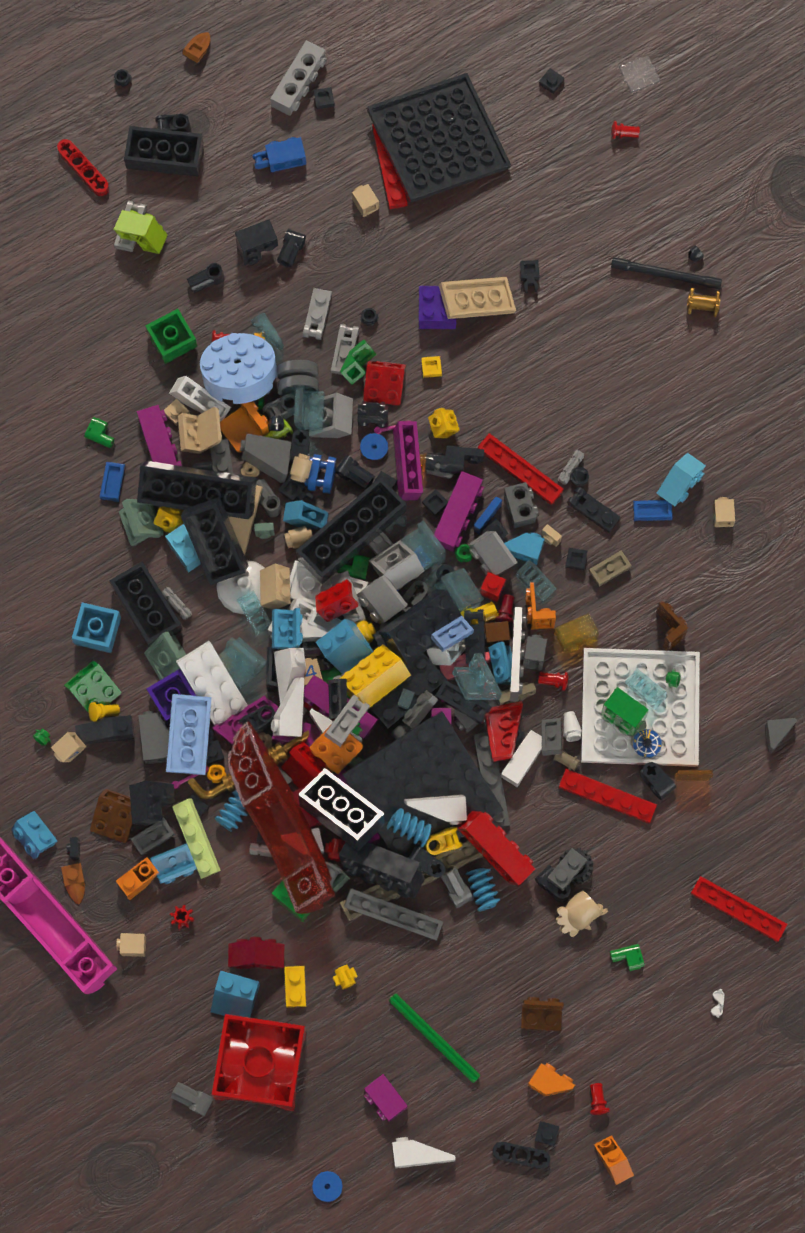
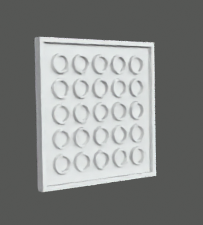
(674, 719)

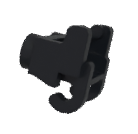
(372, 413)

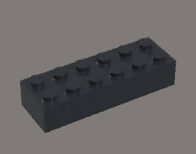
(187, 487)
(351, 530)

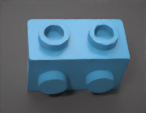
(286, 628)
(501, 662)
(33, 834)
(174, 864)

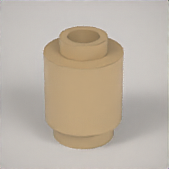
(301, 468)
(297, 537)

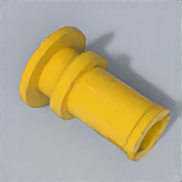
(99, 711)

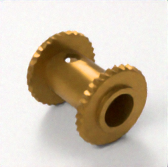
(703, 302)

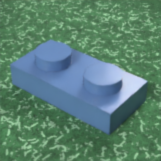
(452, 633)

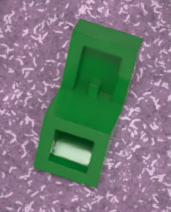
(356, 358)

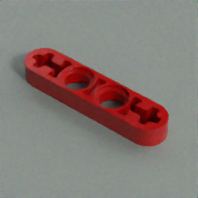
(83, 167)

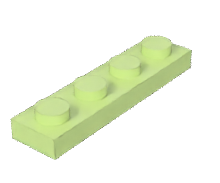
(196, 838)

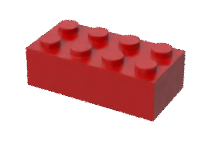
(496, 848)

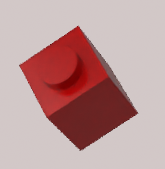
(492, 587)

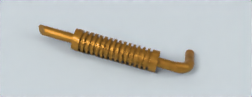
(278, 753)

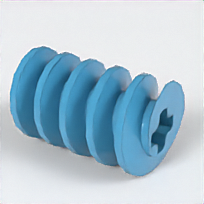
(232, 814)
(410, 826)
(483, 888)

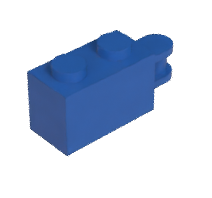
(281, 155)

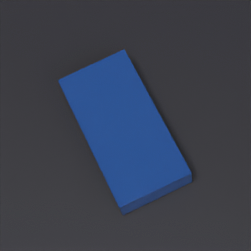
(112, 481)
(652, 510)
(487, 515)

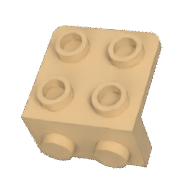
(199, 431)

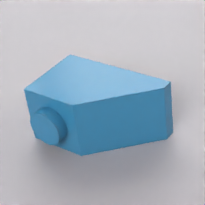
(304, 514)
(526, 547)

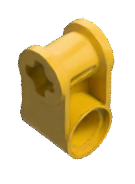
(446, 841)

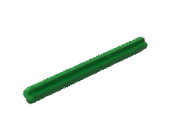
(434, 1038)

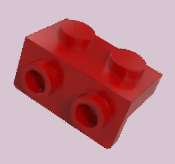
(335, 601)

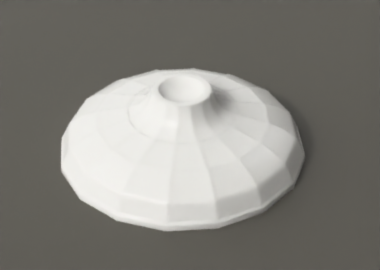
(240, 585)

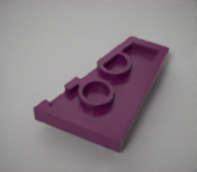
(231, 726)

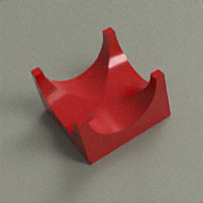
(258, 1061)

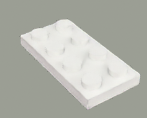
(306, 586)
(211, 679)

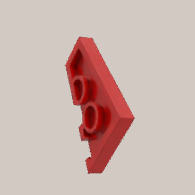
(503, 729)

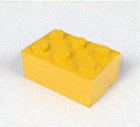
(376, 676)

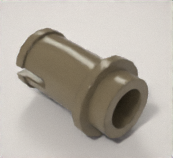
(567, 760)

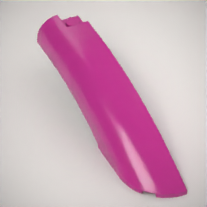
(52, 923)

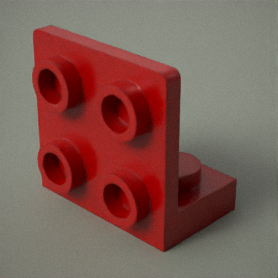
(384, 382)
(303, 765)

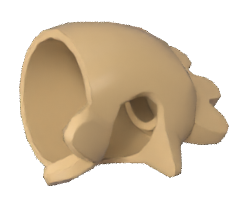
(578, 914)

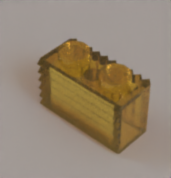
(576, 633)

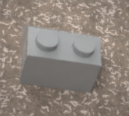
(336, 417)
(492, 553)
(397, 564)
(381, 600)

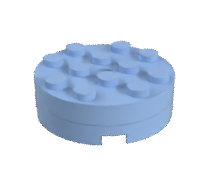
(238, 368)

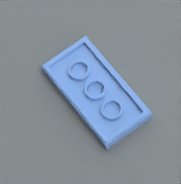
(188, 734)

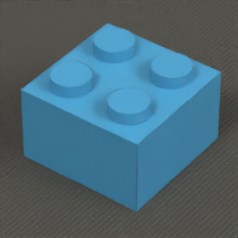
(96, 627)

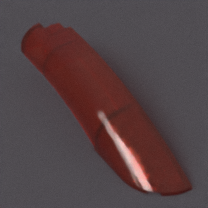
(279, 821)

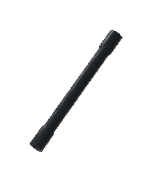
(627, 265)

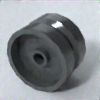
(297, 373)

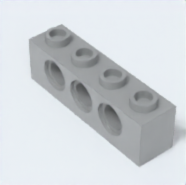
(308, 54)

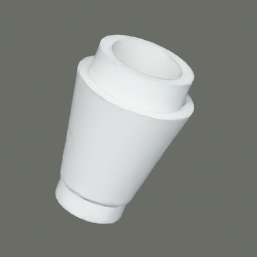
(572, 729)

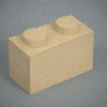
(275, 586)

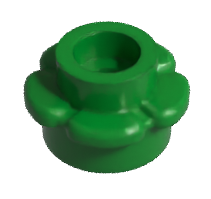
(463, 548)
(673, 678)
(42, 737)

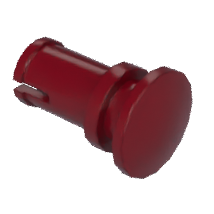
(506, 613)

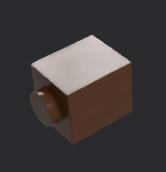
(497, 633)

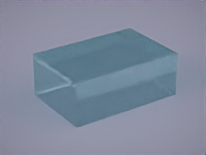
(406, 699)

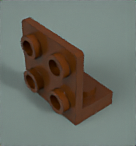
(677, 625)
(112, 816)
(542, 1014)

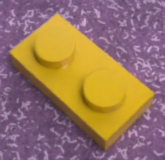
(295, 986)

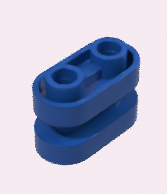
(313, 479)

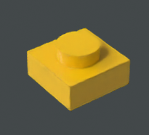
(431, 366)

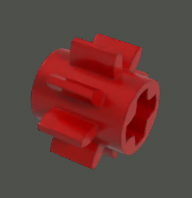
(334, 848)
(176, 916)

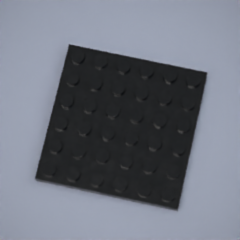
(438, 137)
(421, 765)

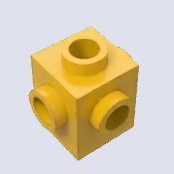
(443, 423)
(168, 518)

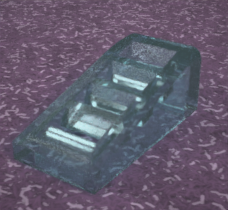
(262, 324)
(526, 580)
(262, 627)
(657, 700)

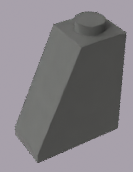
(267, 455)
(153, 738)

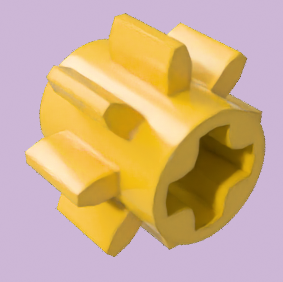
(345, 976)

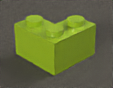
(141, 229)

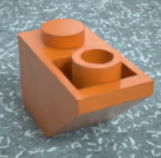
(137, 878)
(548, 1082)
(614, 1160)

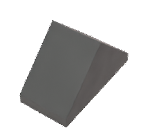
(777, 730)

